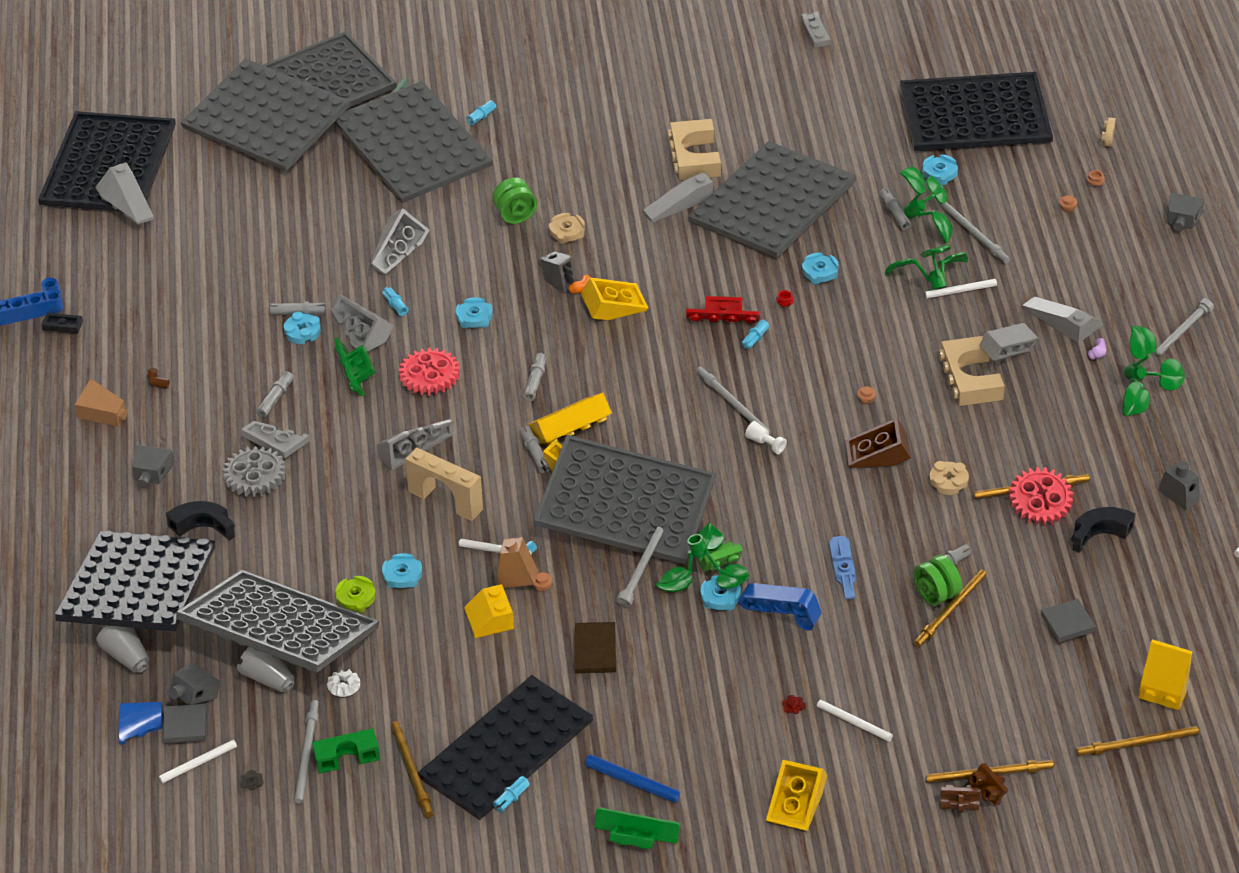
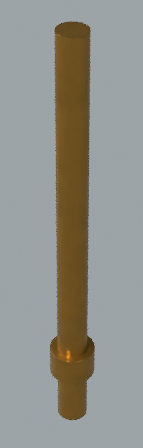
(1071, 480)
(929, 630)
(1099, 748)
(1030, 766)
(422, 797)

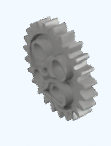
(254, 471)

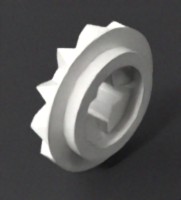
(342, 689)

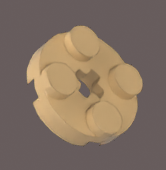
(574, 229)
(942, 470)

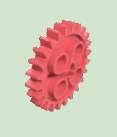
(429, 371)
(1024, 500)

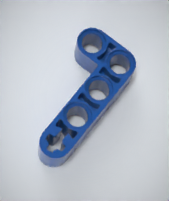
(33, 304)
(784, 600)

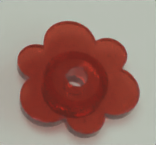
(793, 704)

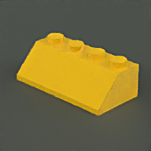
(571, 418)

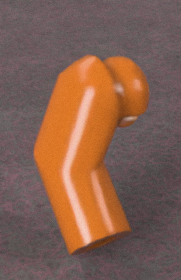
(578, 286)

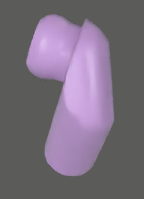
(1099, 350)

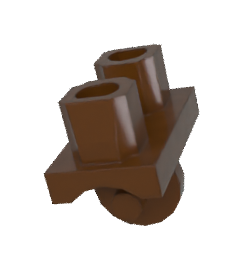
(990, 784)
(960, 798)

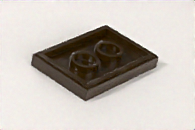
(595, 647)

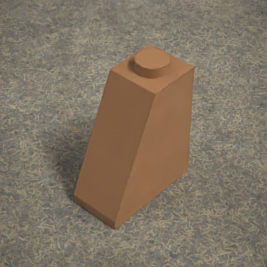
(100, 405)
(516, 564)

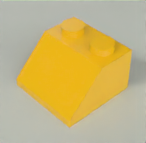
(489, 612)

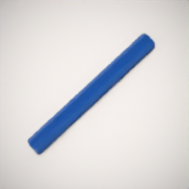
(632, 778)

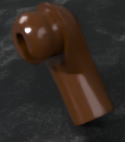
(155, 380)

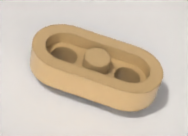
(1109, 126)

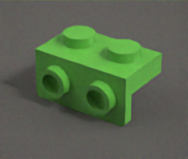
(725, 554)

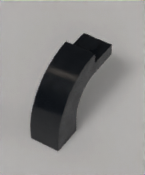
(200, 514)
(1100, 521)

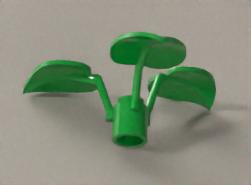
(916, 207)
(936, 277)
(1172, 374)
(707, 539)

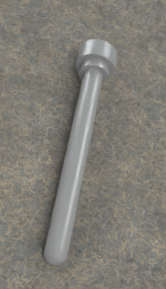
(1204, 307)
(626, 597)

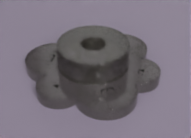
(251, 780)

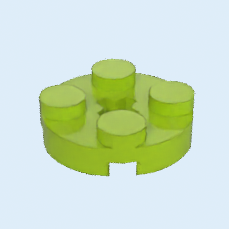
(355, 602)

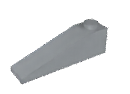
(124, 193)
(680, 197)
(398, 240)
(1063, 318)
(361, 324)
(399, 446)

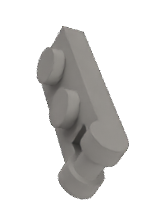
(815, 29)

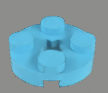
(932, 167)
(827, 271)
(481, 318)
(309, 324)
(398, 579)
(719, 601)

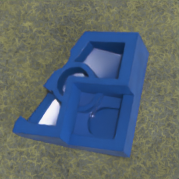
(139, 719)

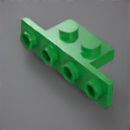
(357, 365)
(636, 829)

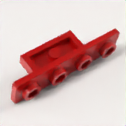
(723, 308)

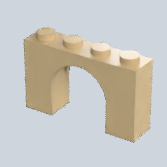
(691, 133)
(969, 388)
(466, 486)

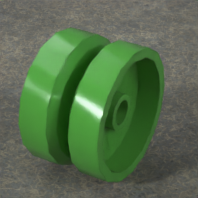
(514, 200)
(937, 580)

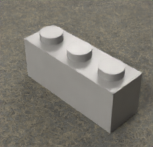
(1008, 341)

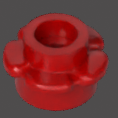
(785, 298)

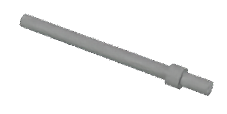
(994, 249)
(711, 381)
(311, 720)

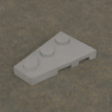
(268, 437)

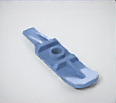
(842, 556)

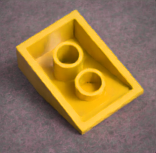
(612, 299)
(1166, 675)
(796, 795)

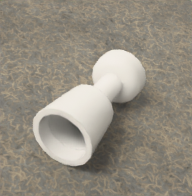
(760, 434)

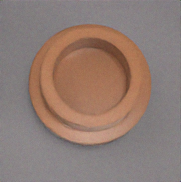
(1095, 178)
(1068, 203)
(866, 395)
(543, 581)

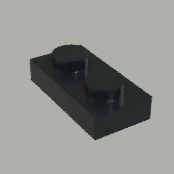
(62, 323)

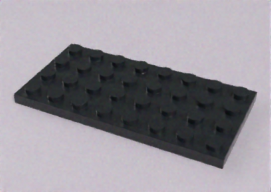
(505, 745)

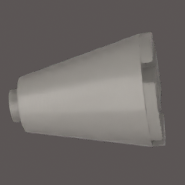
(124, 646)
(266, 670)

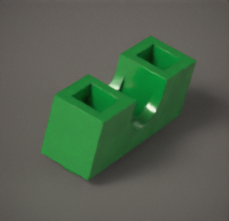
(360, 744)

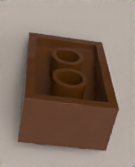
(879, 446)

